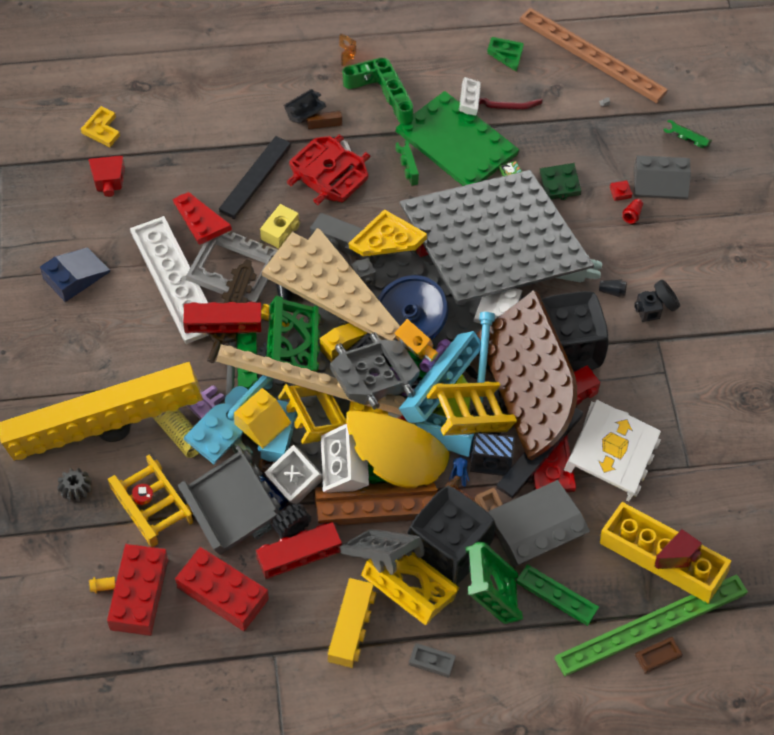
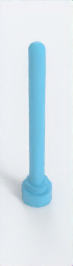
(486, 320)

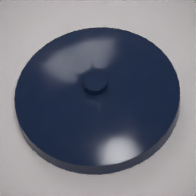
(418, 301)

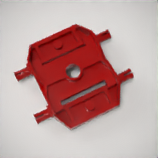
(310, 169)

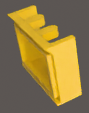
(328, 403)

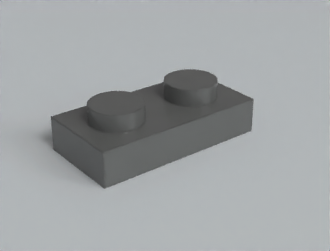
(432, 660)

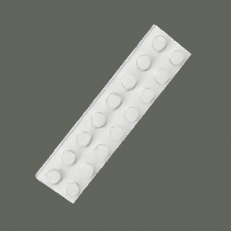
(168, 270)

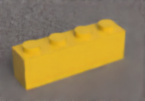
(350, 623)

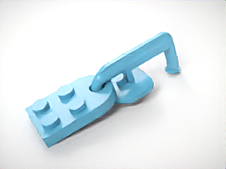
(217, 429)

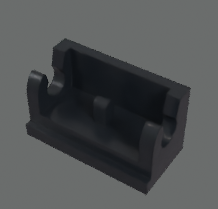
(304, 106)

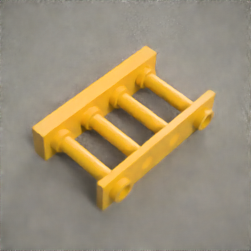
(469, 424)
(140, 517)

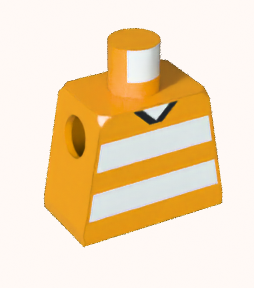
(411, 337)

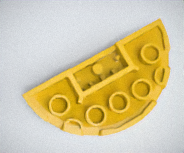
(397, 449)

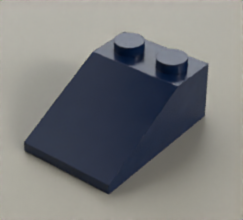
(73, 272)

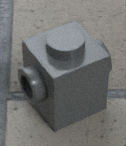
(365, 271)

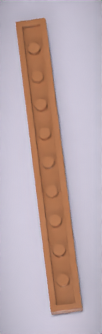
(593, 55)

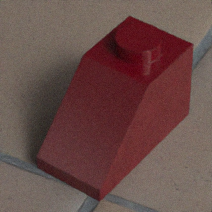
(679, 552)

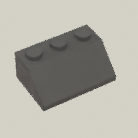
(661, 177)

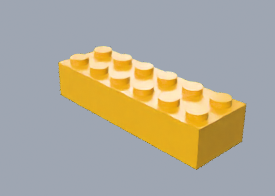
(643, 538)

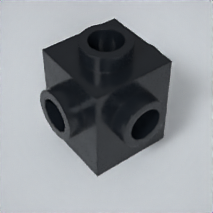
(648, 306)

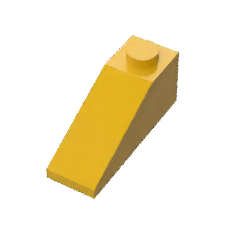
(345, 334)

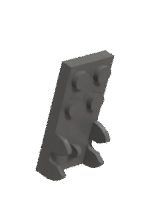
(383, 547)

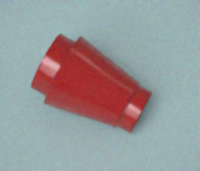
(632, 211)

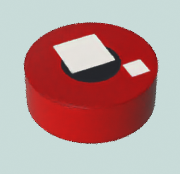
(142, 494)

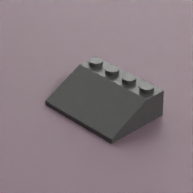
(537, 523)

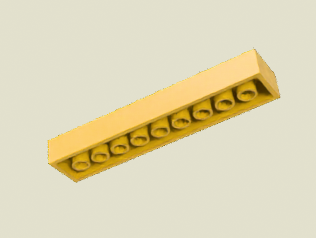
(100, 411)

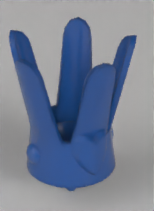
(460, 470)

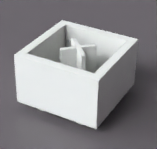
(294, 475)

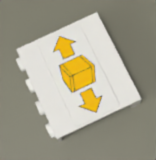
(614, 448)

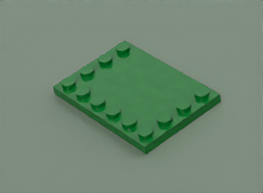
(457, 141)

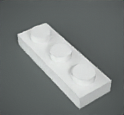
(469, 96)

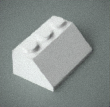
(341, 464)

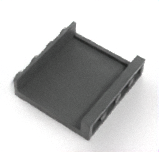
(231, 501)

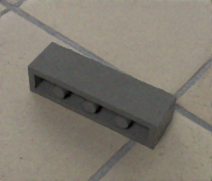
(340, 234)

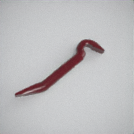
(509, 105)

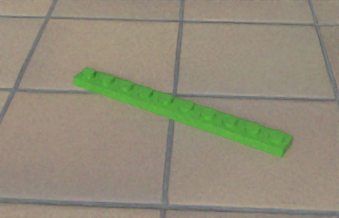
(646, 627)

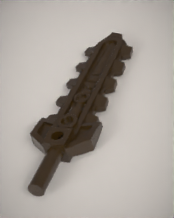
(237, 291)

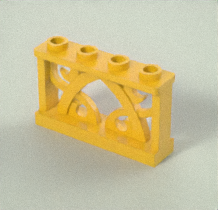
(413, 598)

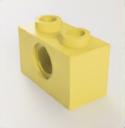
(279, 226)

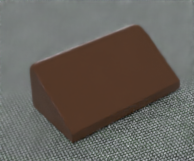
(324, 119)

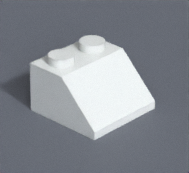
(498, 303)

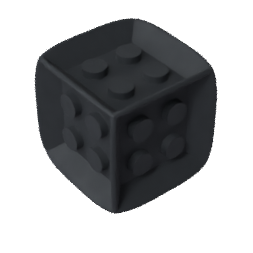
(579, 327)
(448, 527)

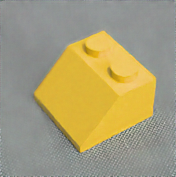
(261, 418)

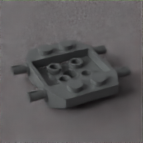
(354, 369)

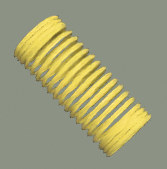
(161, 419)

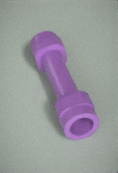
(426, 365)

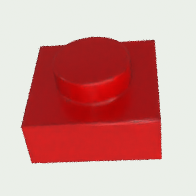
(621, 190)

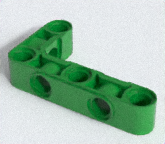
(381, 72)

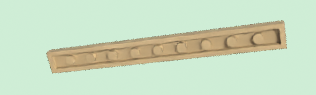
(296, 375)

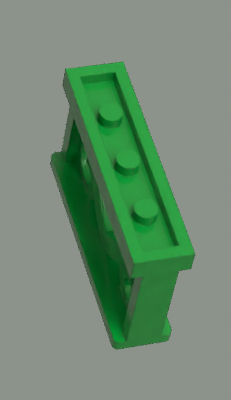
(277, 315)
(500, 602)

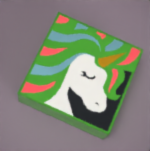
(509, 168)

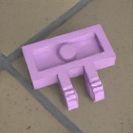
(202, 407)

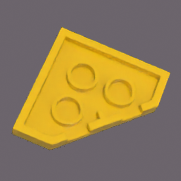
(387, 235)

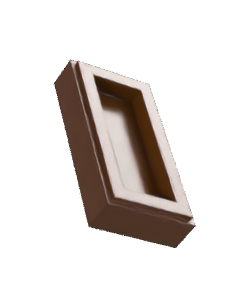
(658, 655)

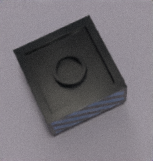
(492, 454)

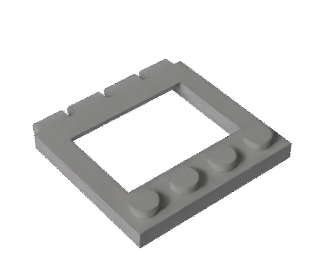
(236, 243)

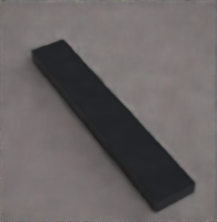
(254, 177)
(525, 468)

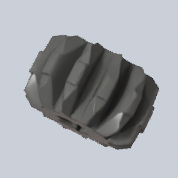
(74, 484)

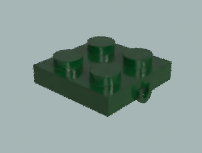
(560, 181)

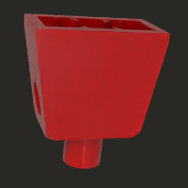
(108, 174)

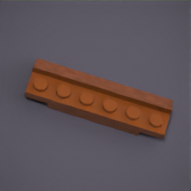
(372, 503)

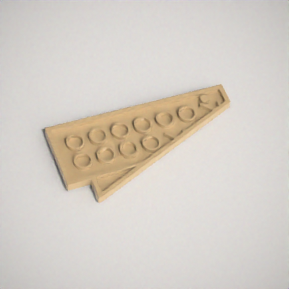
(325, 278)

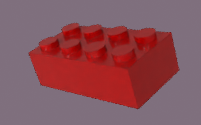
(137, 589)
(222, 589)

